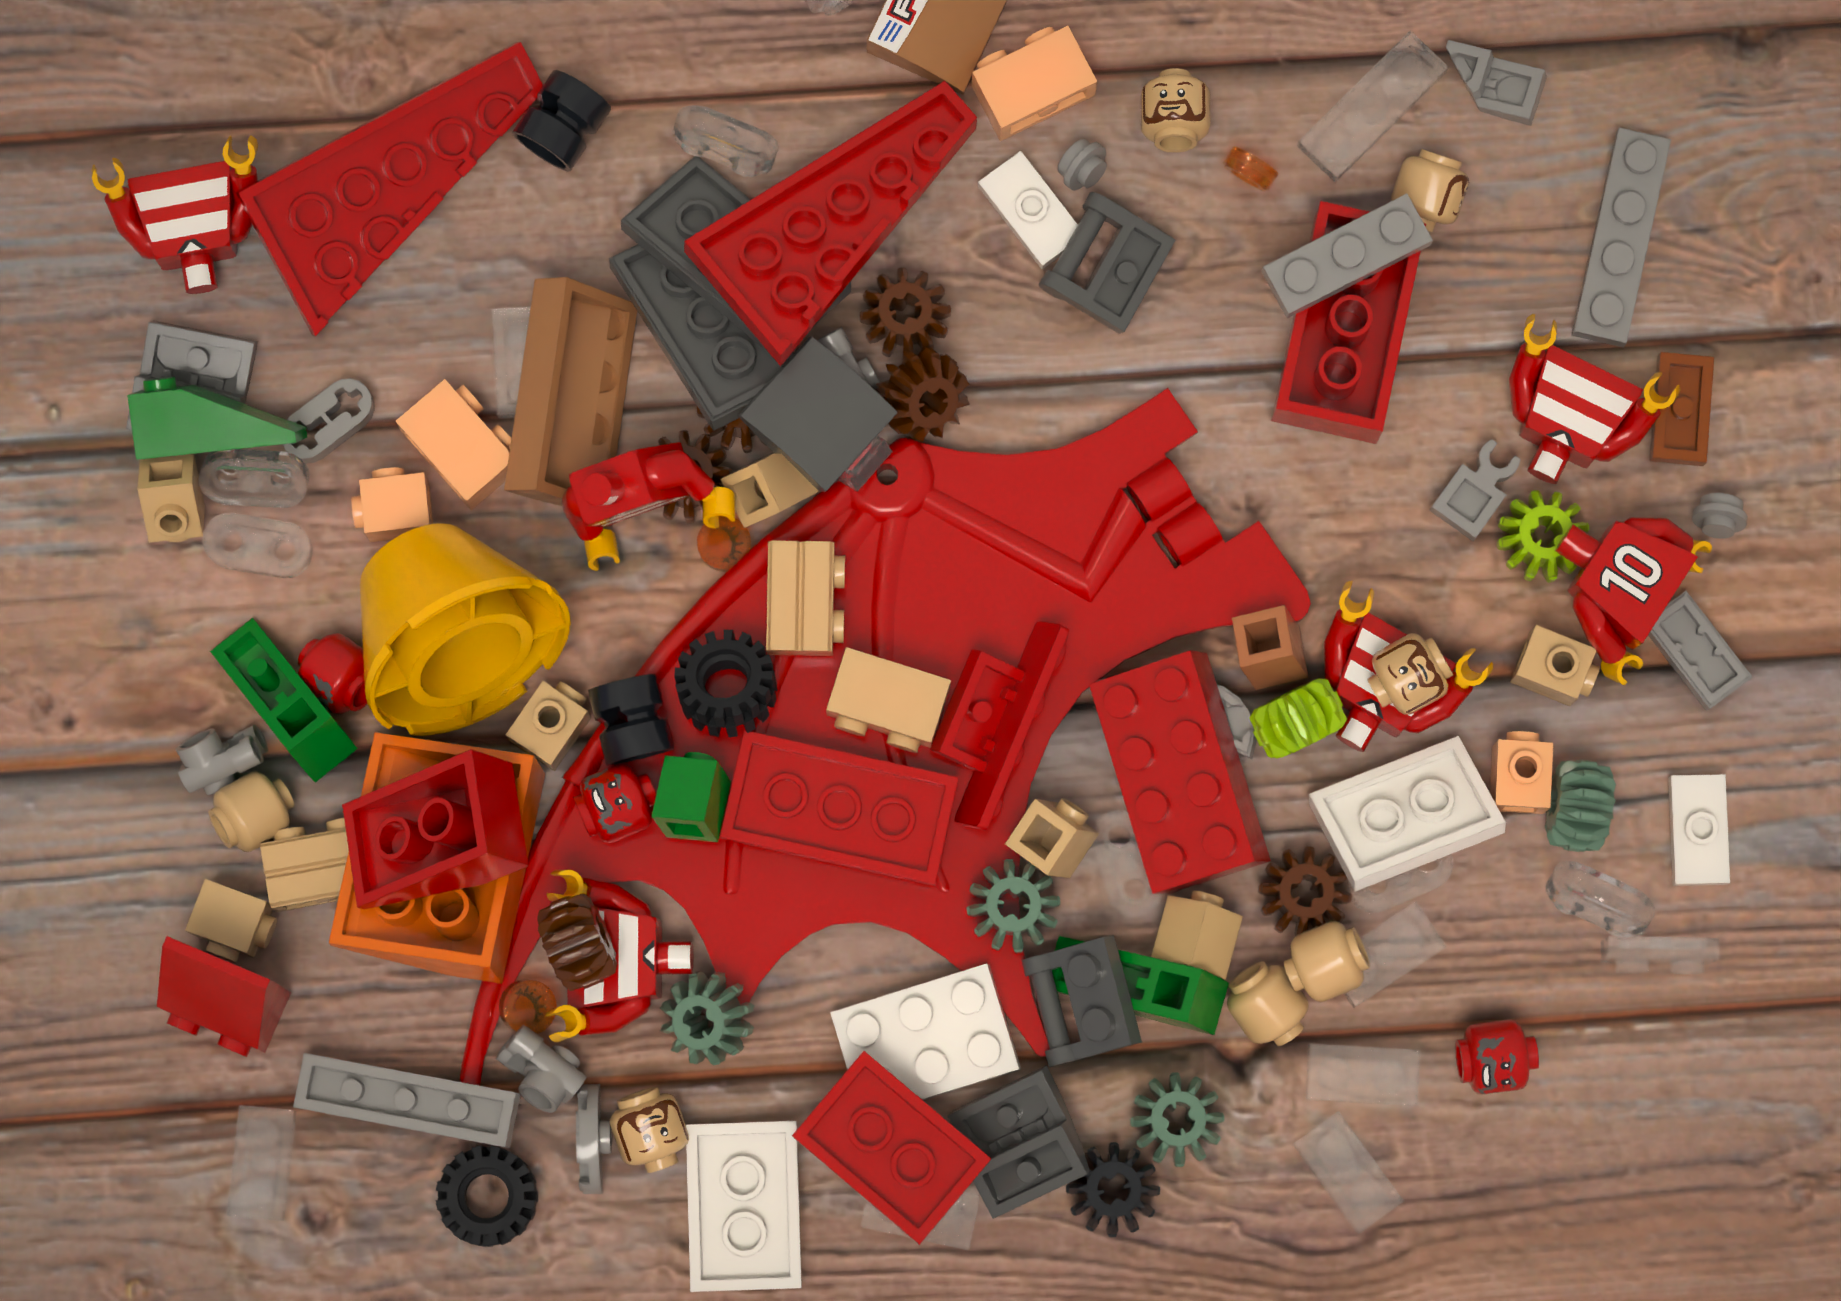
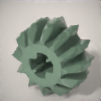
(1580, 806)
(1010, 924)
(692, 1026)
(1159, 1124)

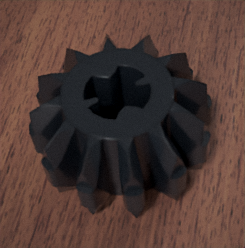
(1118, 1207)

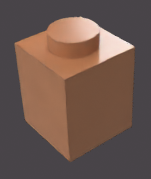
(1269, 647)

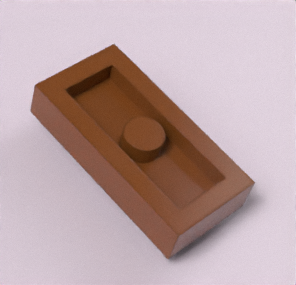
(1683, 427)

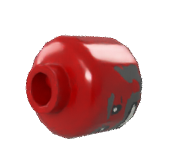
(334, 672)
(615, 803)
(1496, 1057)

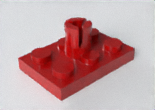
(891, 1147)

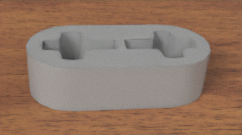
(337, 430)

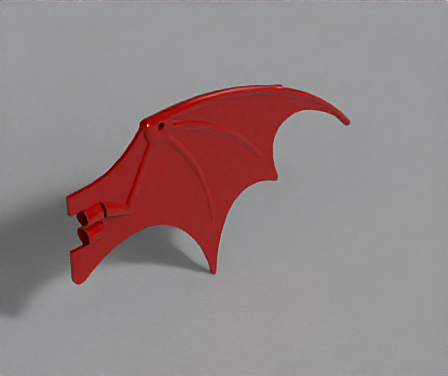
(933, 567)

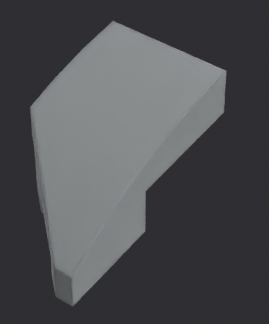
(1498, 84)

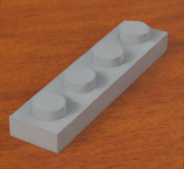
(1621, 237)
(407, 1100)

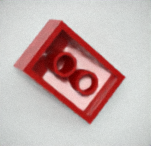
(436, 831)
(219, 997)

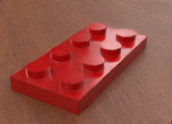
(839, 807)

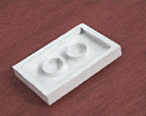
(1406, 813)
(933, 1033)
(743, 1206)

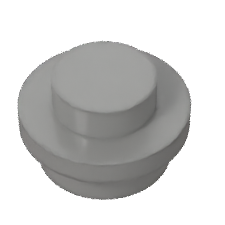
(1083, 164)
(1720, 515)

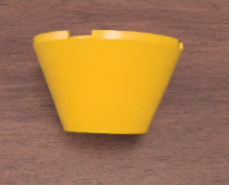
(452, 630)

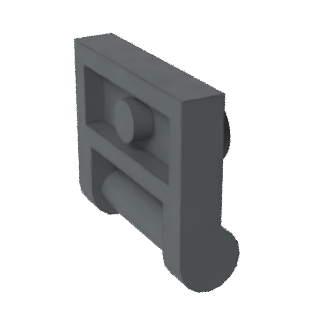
(1123, 270)
(1096, 996)

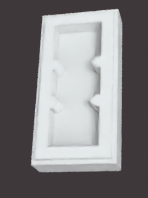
(1029, 209)
(1699, 830)

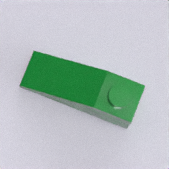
(195, 420)
(283, 700)
(1165, 990)

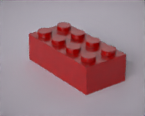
(1346, 348)
(1179, 772)

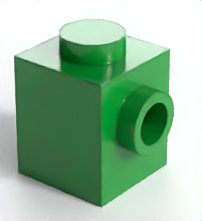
(691, 797)

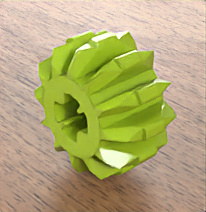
(1524, 525)
(1298, 718)

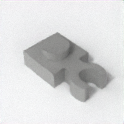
(1471, 496)

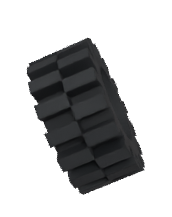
(718, 656)
(453, 1188)

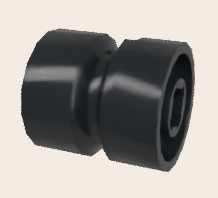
(561, 121)
(631, 719)

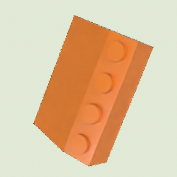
(447, 932)

